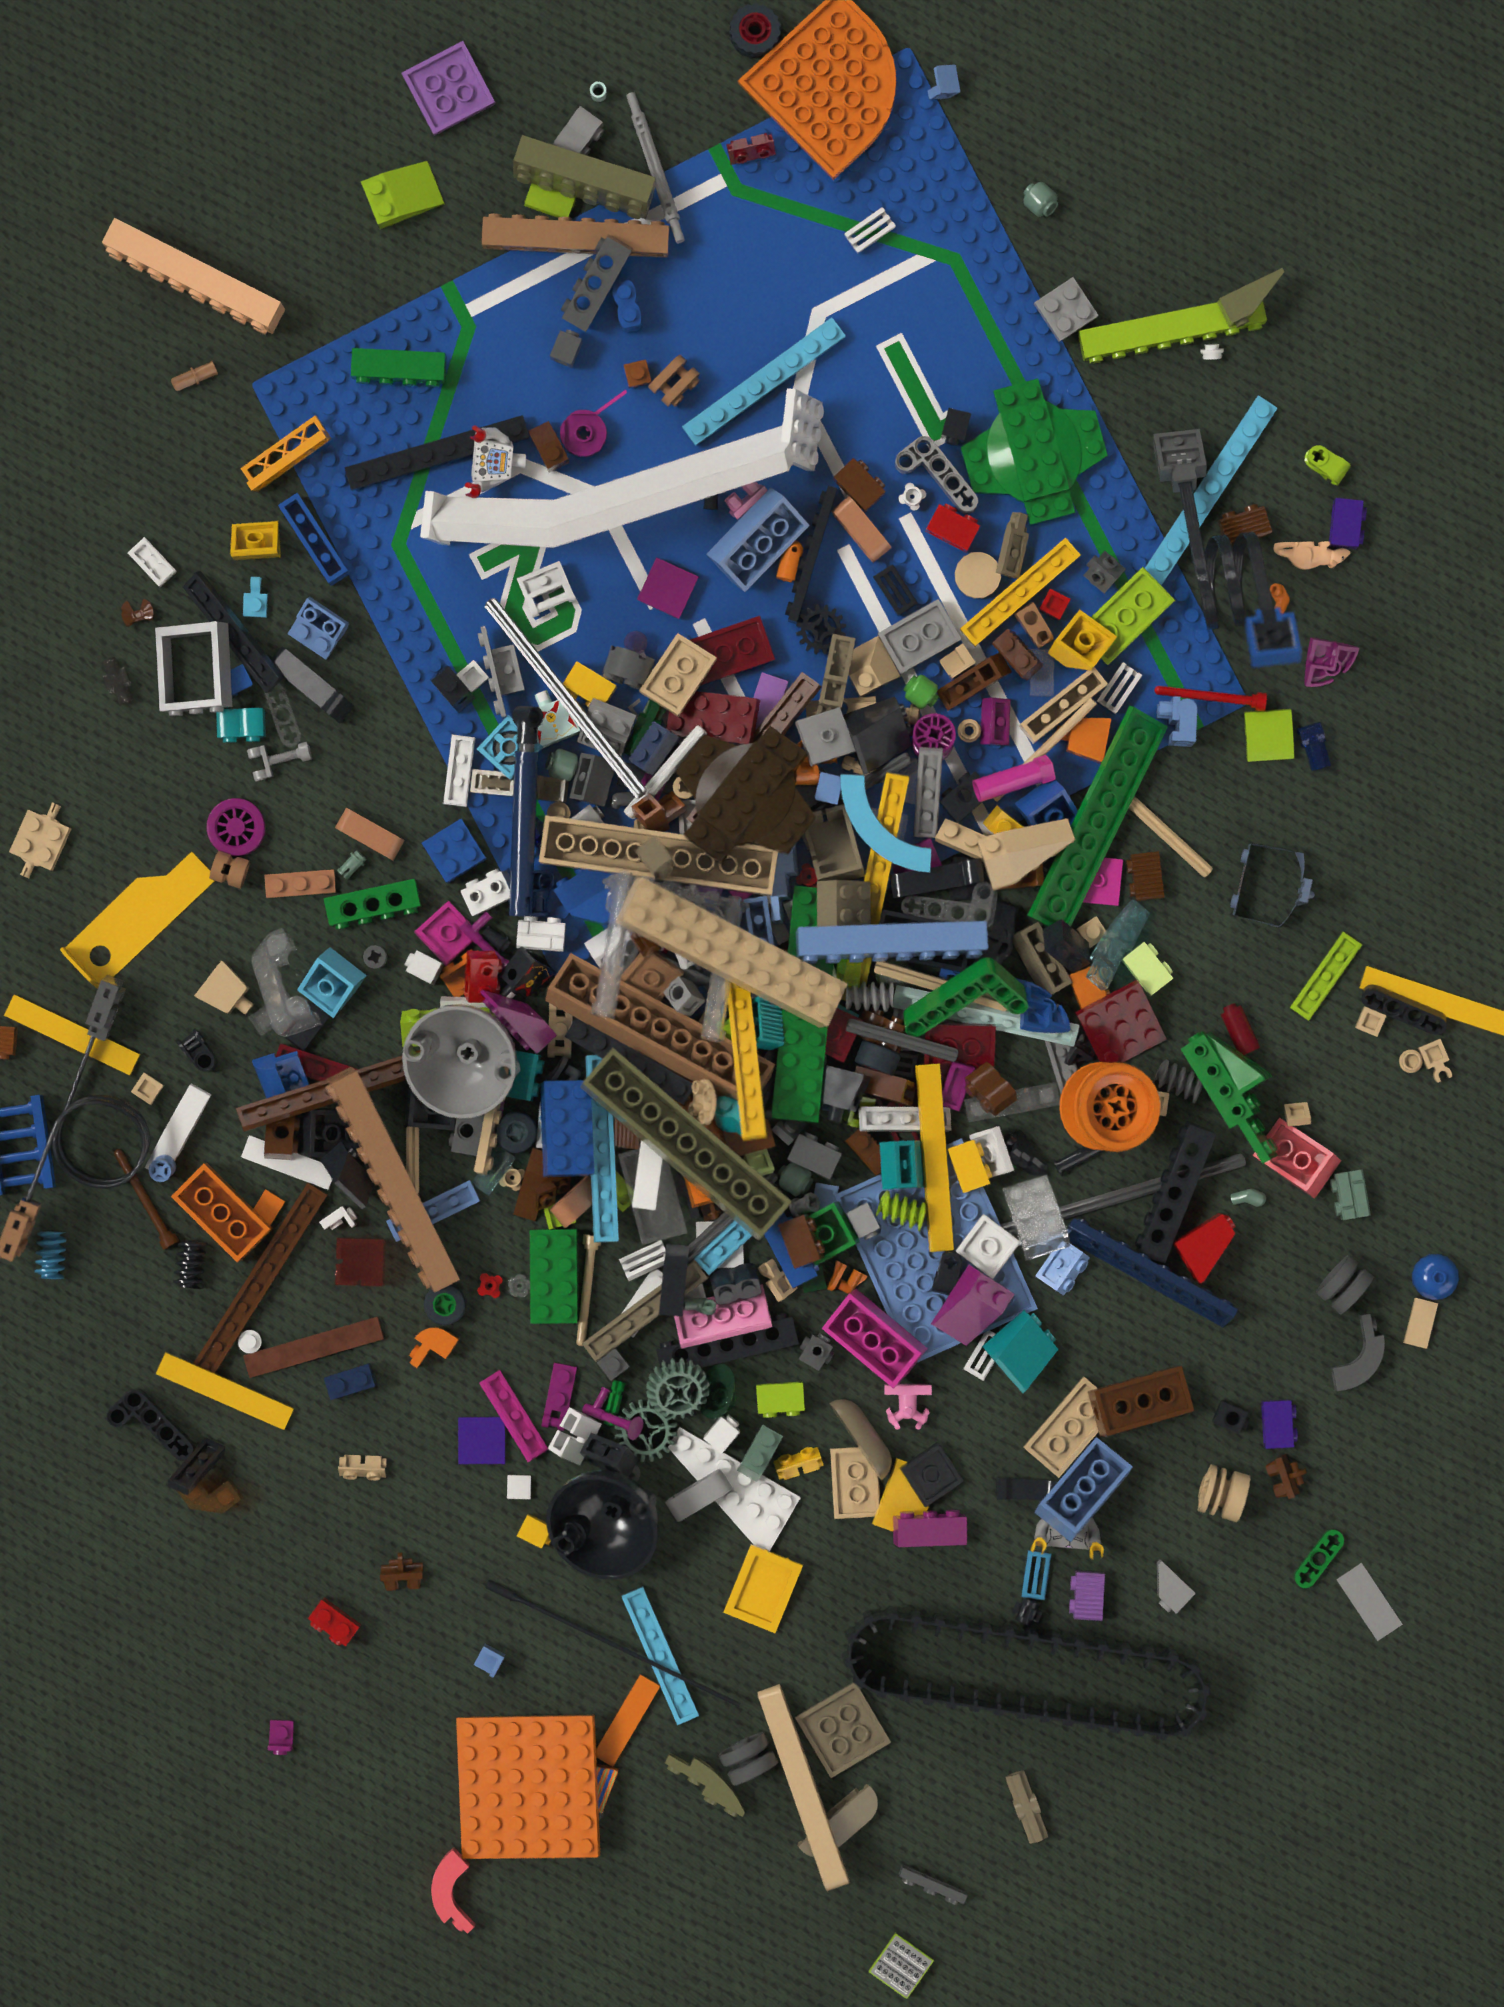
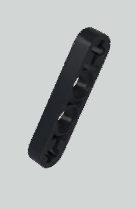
(1406, 1006)

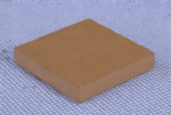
(651, 974)

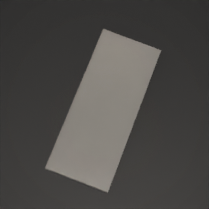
(1369, 1601)

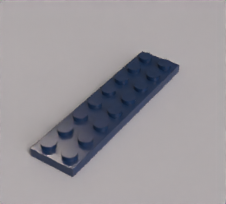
(1151, 1274)

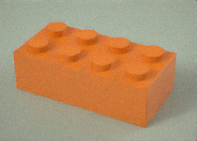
(221, 1212)

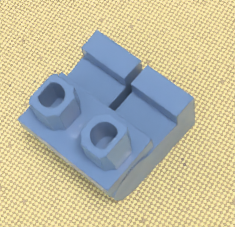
(1184, 716)

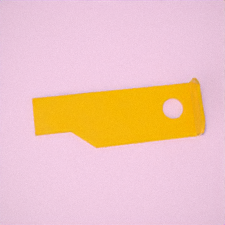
(137, 918)

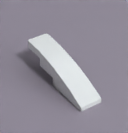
(181, 1124)
(647, 1178)

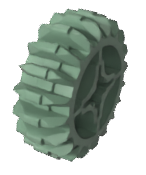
(677, 1400)
(661, 1427)

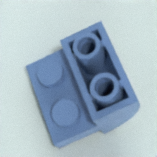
(318, 628)

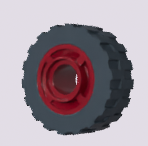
(754, 16)

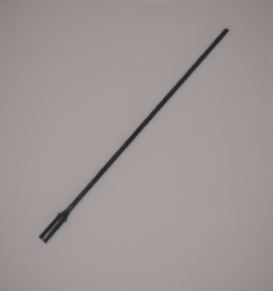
(513, 1596)

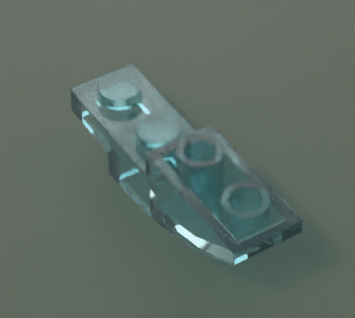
(1115, 943)

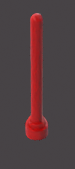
(1256, 701)

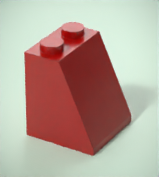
(1204, 1245)

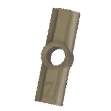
(1026, 1806)

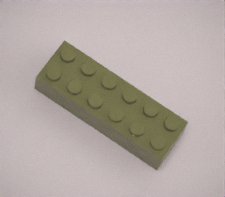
(583, 177)

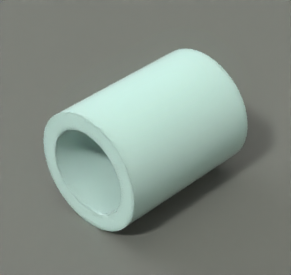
(598, 98)

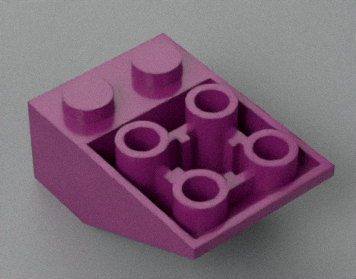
(520, 1020)

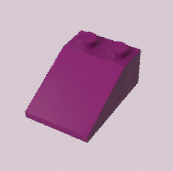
(972, 1306)

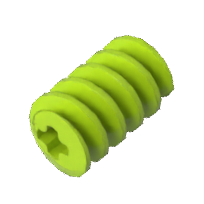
(901, 1210)

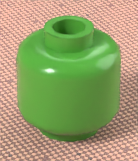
(921, 691)

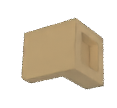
(957, 662)

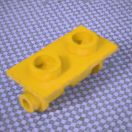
(788, 1465)

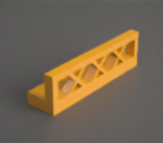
(289, 458)

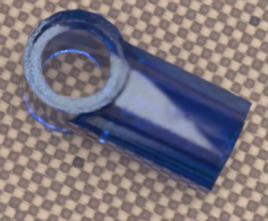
(1313, 743)

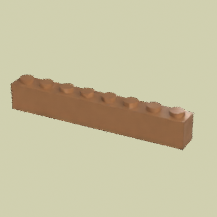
(572, 236)

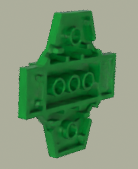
(1034, 451)

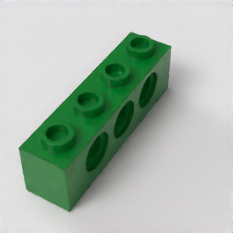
(336, 904)

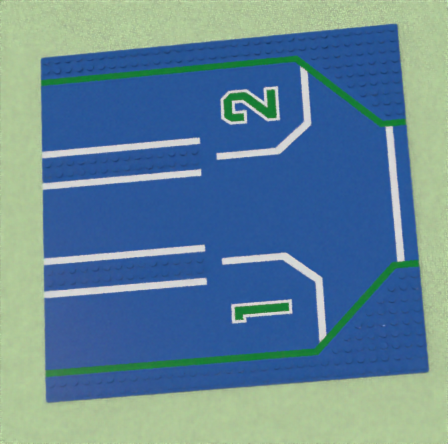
(928, 325)

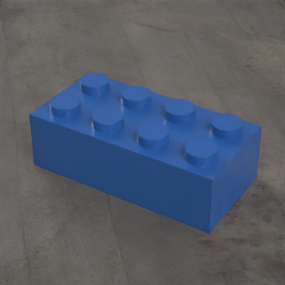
(566, 1129)

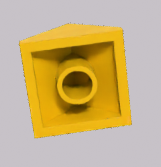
(255, 540)

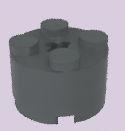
(627, 667)

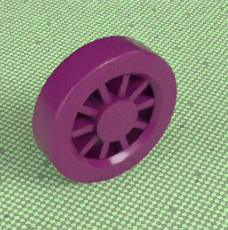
(236, 827)

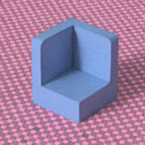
(946, 82)
(828, 788)
(489, 1659)

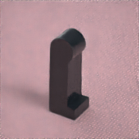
(1023, 1488)

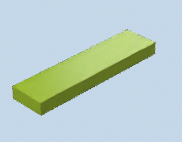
(1325, 976)

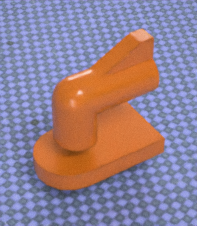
(847, 1287)

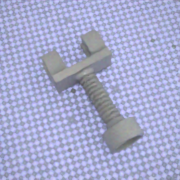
(302, 752)

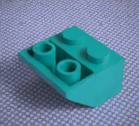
(525, 1083)
(901, 1165)

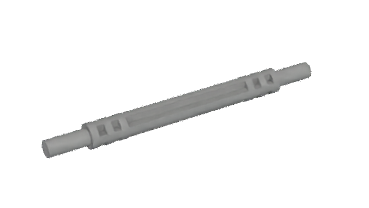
(655, 167)

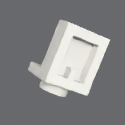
(334, 1218)

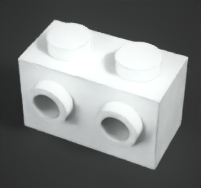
(487, 893)

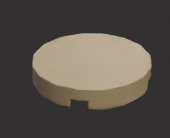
(977, 575)

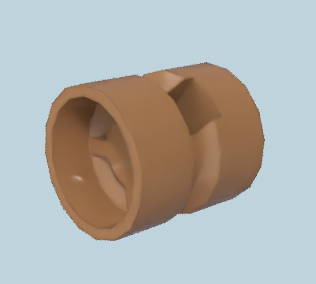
(237, 871)

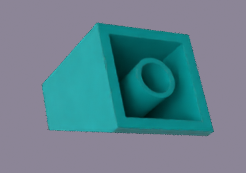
(1022, 1349)

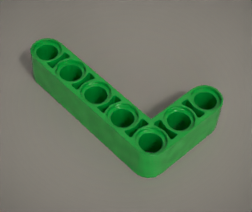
(963, 989)

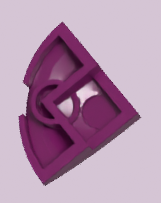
(1337, 656)

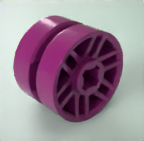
(934, 732)

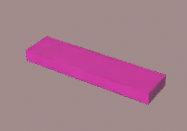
(513, 1416)

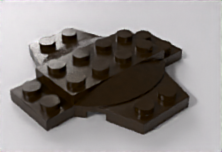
(745, 794)

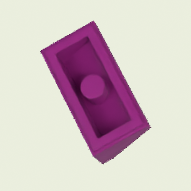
(995, 721)

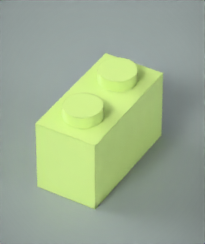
(1147, 968)

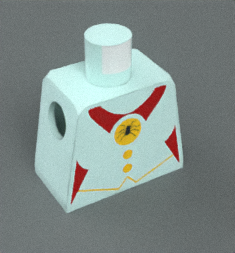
(557, 722)

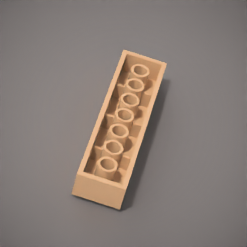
(193, 276)

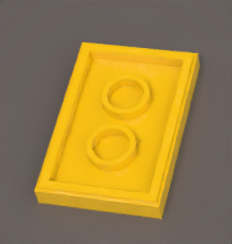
(897, 1498)

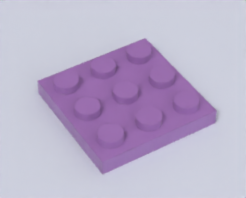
(448, 88)

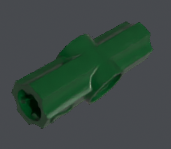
(651, 713)

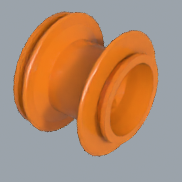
(1136, 1106)

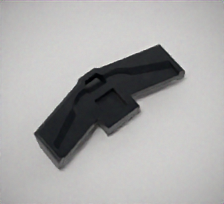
(1002, 933)

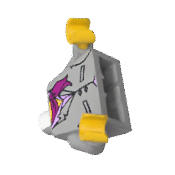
(1089, 1536)

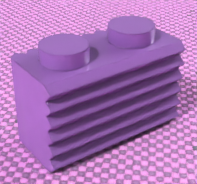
(1088, 1595)

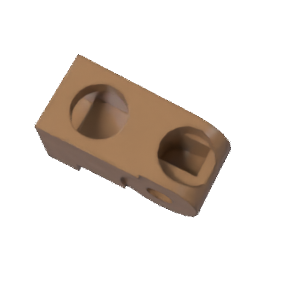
(1034, 625)

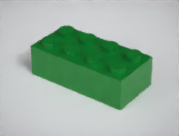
(553, 1276)

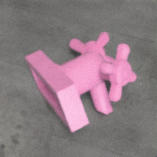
(908, 1403)

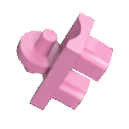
(738, 506)

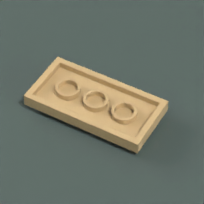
(1065, 1430)

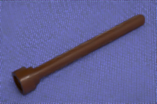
(166, 1237)

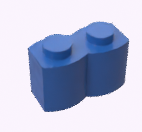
(628, 311)

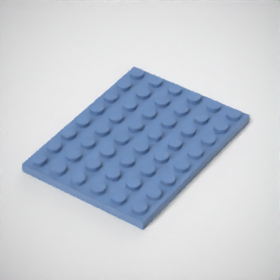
(905, 1268)

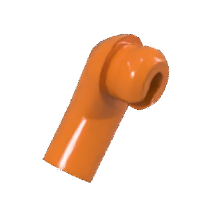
(1280, 596)

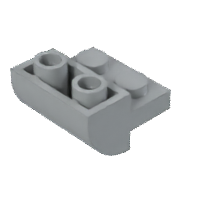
(612, 722)

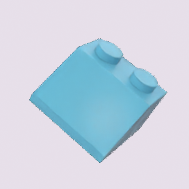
(331, 982)

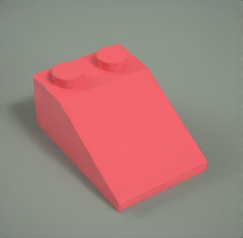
(1300, 1159)

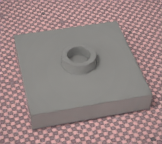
(825, 736)

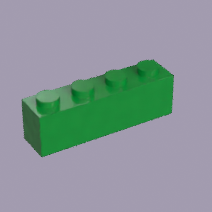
(398, 366)

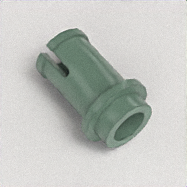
(353, 863)

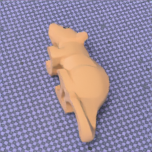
(1307, 556)

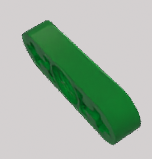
(1328, 1558)

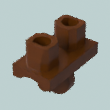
(1288, 1474)
(401, 1570)

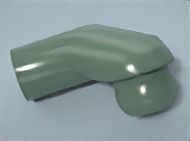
(1249, 1196)

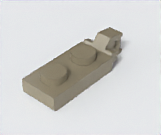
(1013, 546)

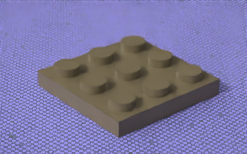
(842, 1729)

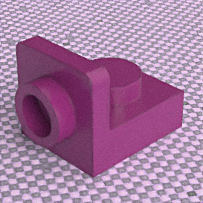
(281, 1736)

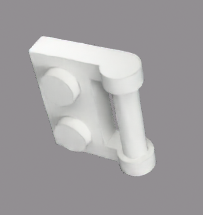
(543, 581)

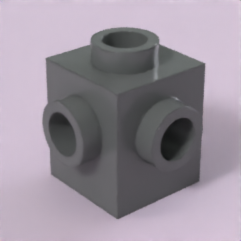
(1103, 571)
(816, 1360)

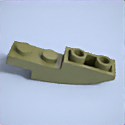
(716, 1787)

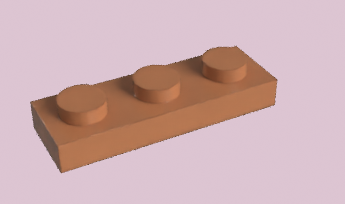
(300, 883)

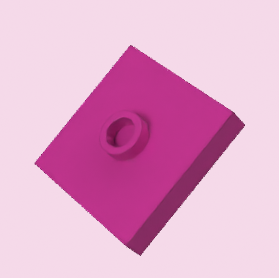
(1106, 884)
(443, 933)

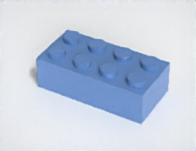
(757, 539)
(1083, 1489)

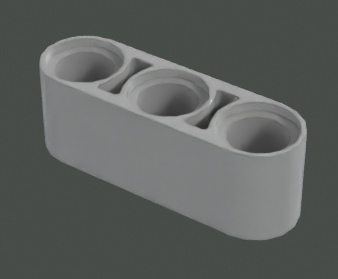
(698, 1495)

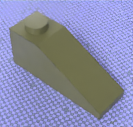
(1244, 301)

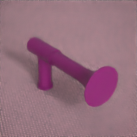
(477, 938)
(632, 1427)

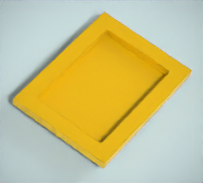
(763, 1588)

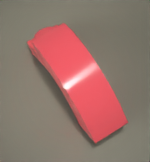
(442, 1890)

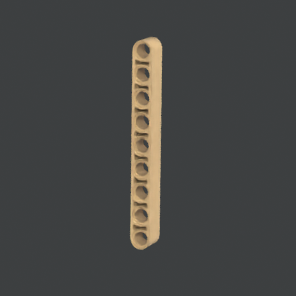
(803, 1787)

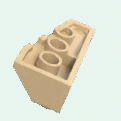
(1018, 851)

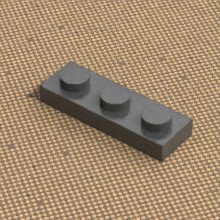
(932, 1885)

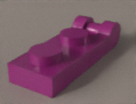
(559, 1394)

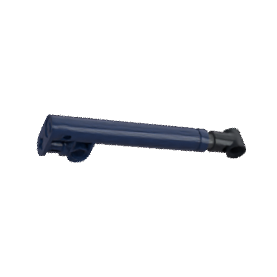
(527, 886)

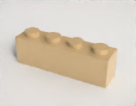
(1063, 705)

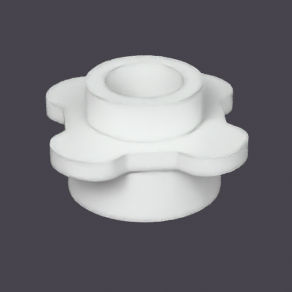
(911, 490)

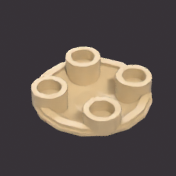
(703, 1102)

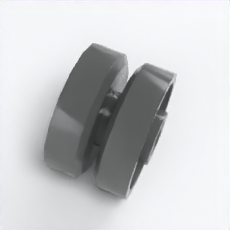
(1344, 1285)
(748, 1758)

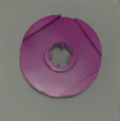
(593, 424)

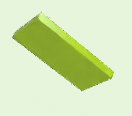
(1132, 611)

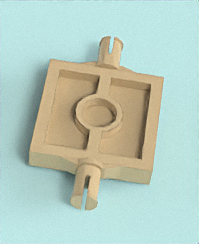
(40, 840)

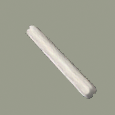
(669, 766)

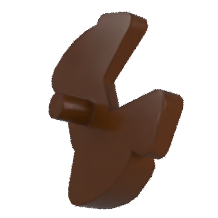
(129, 616)

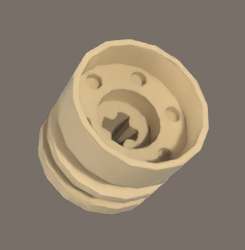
(1224, 1493)

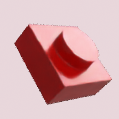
(1054, 604)

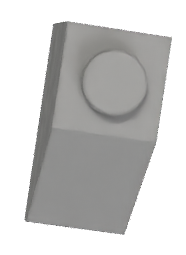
(1171, 1589)

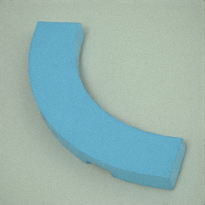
(875, 833)

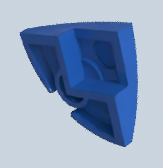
(1042, 1012)

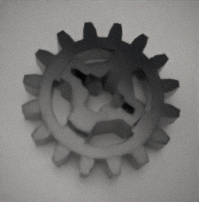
(809, 627)

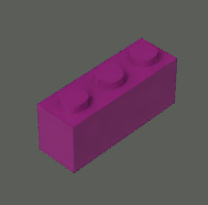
(929, 1529)

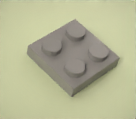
(1066, 309)

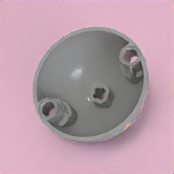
(448, 1075)

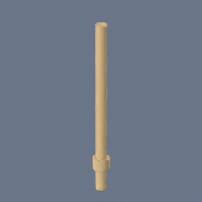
(1061, 732)

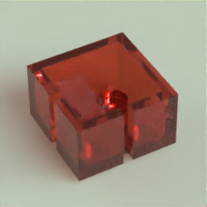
(361, 1261)

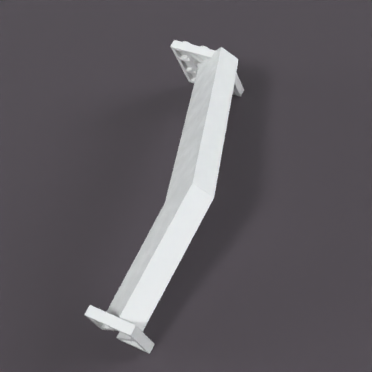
(634, 496)

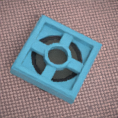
(504, 747)

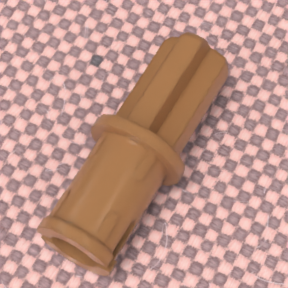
(194, 376)

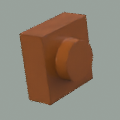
(637, 374)

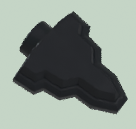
(1023, 1154)

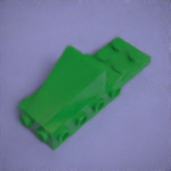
(1228, 1079)

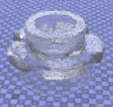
(514, 1290)

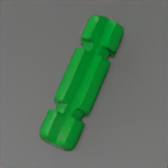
(615, 1399)

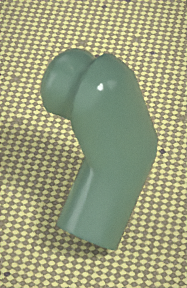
(701, 1305)

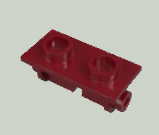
(741, 152)

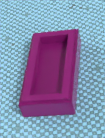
(954, 1085)

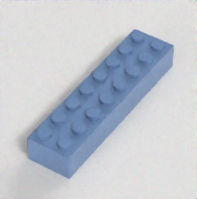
(891, 940)

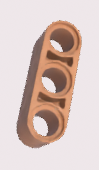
(861, 529)
(369, 834)
(574, 1202)

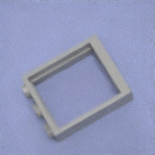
(221, 667)

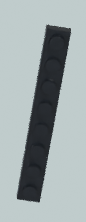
(427, 455)

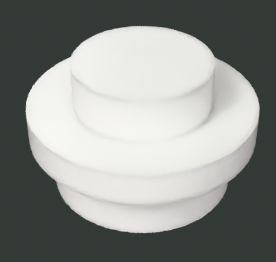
(1212, 351)
(249, 1341)

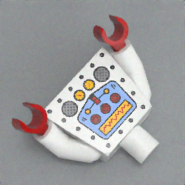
(491, 460)

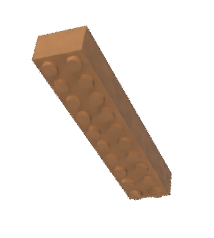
(650, 1028)
(394, 1183)

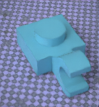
(255, 603)

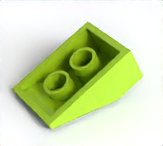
(402, 193)

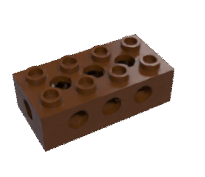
(1153, 1410)

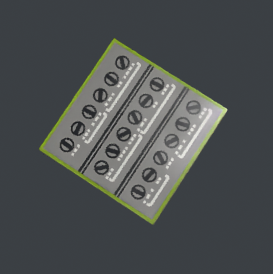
(901, 1965)

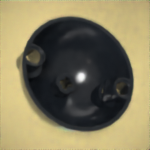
(615, 1524)

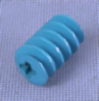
(50, 1255)

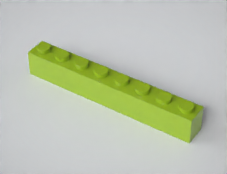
(1161, 331)

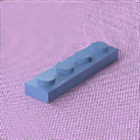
(445, 1205)

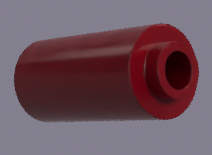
(1239, 1029)

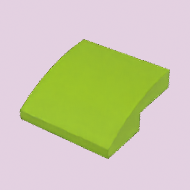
(549, 202)
(1269, 735)

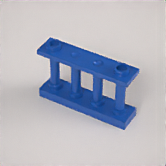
(37, 1130)

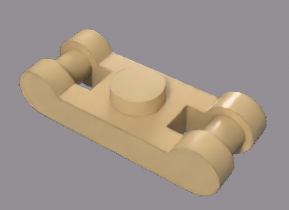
(560, 1026)

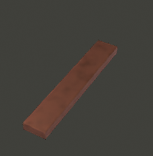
(313, 1347)

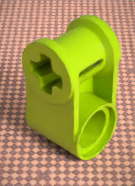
(1329, 465)

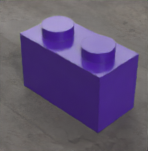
(1346, 523)
(1278, 1423)

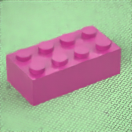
(874, 1338)

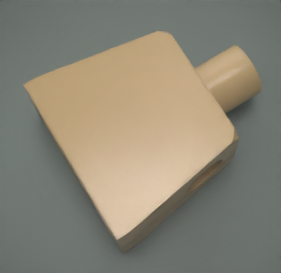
(225, 990)

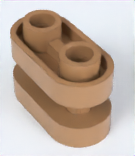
(673, 395)

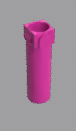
(1014, 778)

